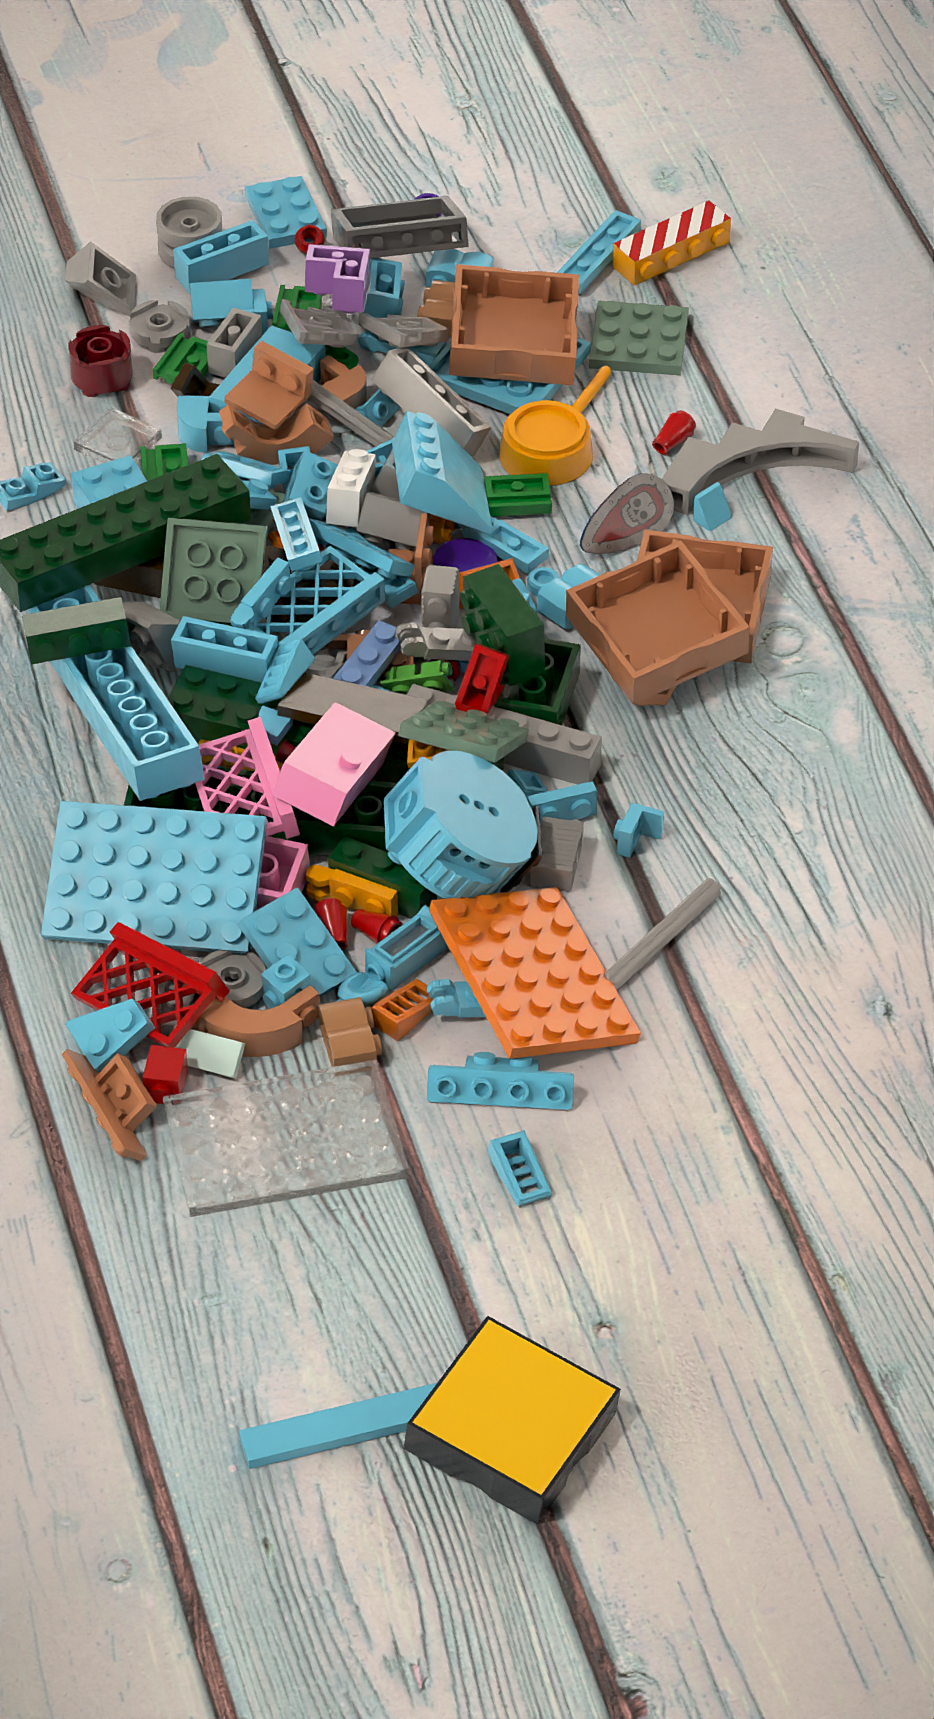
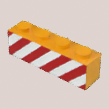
(671, 242)

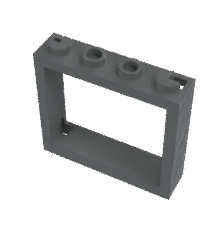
(401, 226)

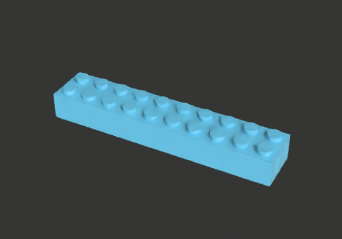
(129, 713)

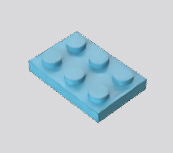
(283, 209)
(295, 930)

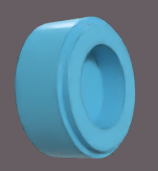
(539, 577)

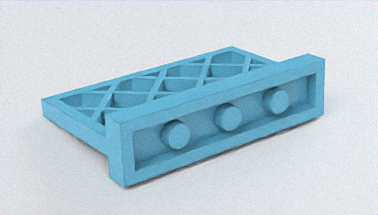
(331, 619)

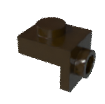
(192, 382)

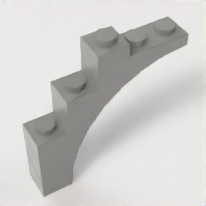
(746, 450)

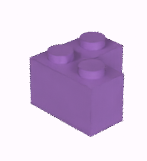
(340, 273)

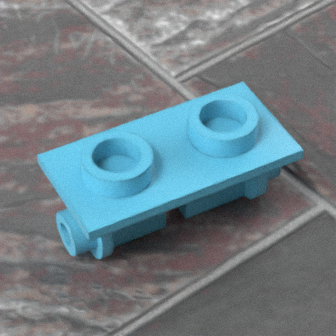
(379, 408)

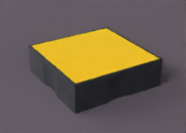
(511, 1419)

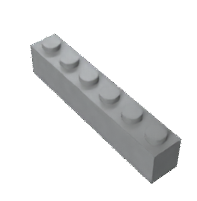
(549, 746)

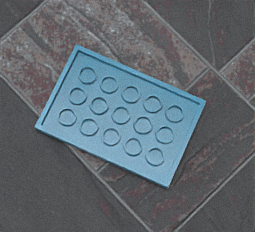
(156, 870)

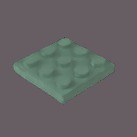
(639, 337)
(210, 567)
(464, 731)

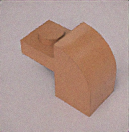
(344, 383)

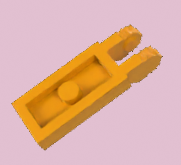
(351, 890)

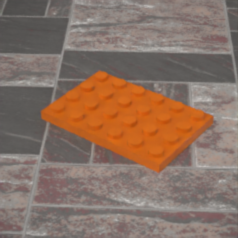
(534, 972)

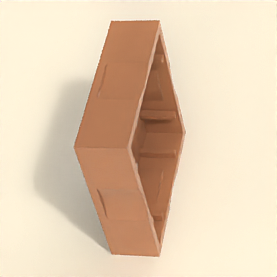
(514, 325)
(732, 567)
(657, 622)

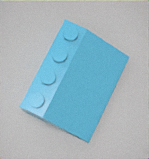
(439, 473)

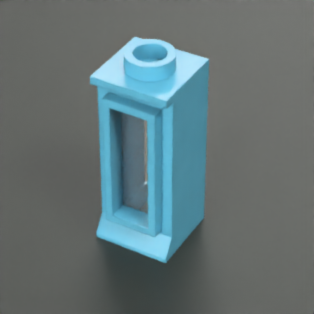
(405, 950)

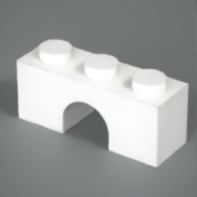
(349, 486)

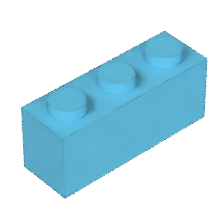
(222, 255)
(223, 648)

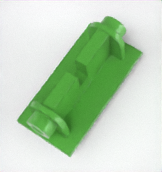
(432, 676)

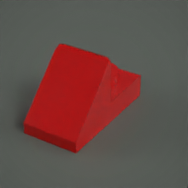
(482, 680)

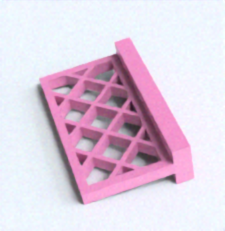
(265, 770)

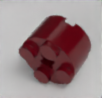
(100, 360)

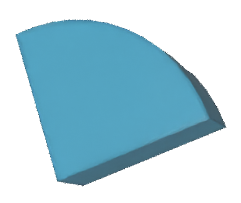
(274, 725)

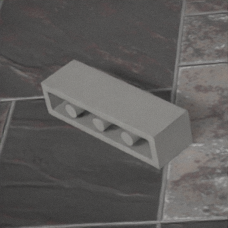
(421, 390)

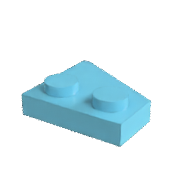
(110, 1031)

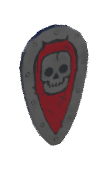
(623, 516)

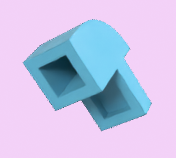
(197, 425)

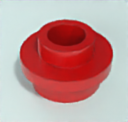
(308, 232)

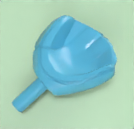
(362, 986)

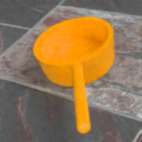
(551, 436)

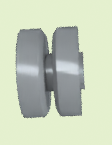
(184, 222)

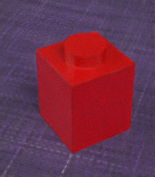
(165, 1072)

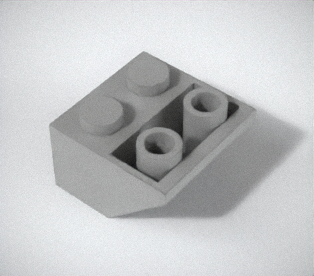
(151, 633)

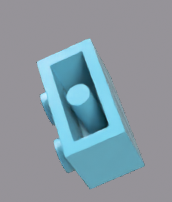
(384, 288)
(215, 300)
(310, 482)

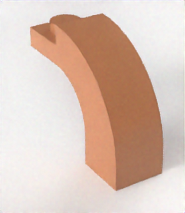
(262, 443)
(262, 1031)

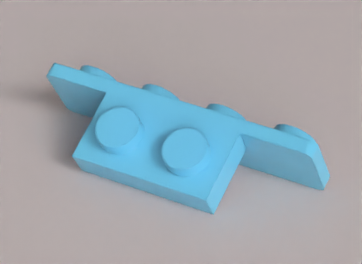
(500, 1083)

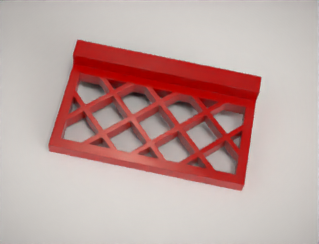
(161, 960)

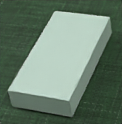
(212, 1052)

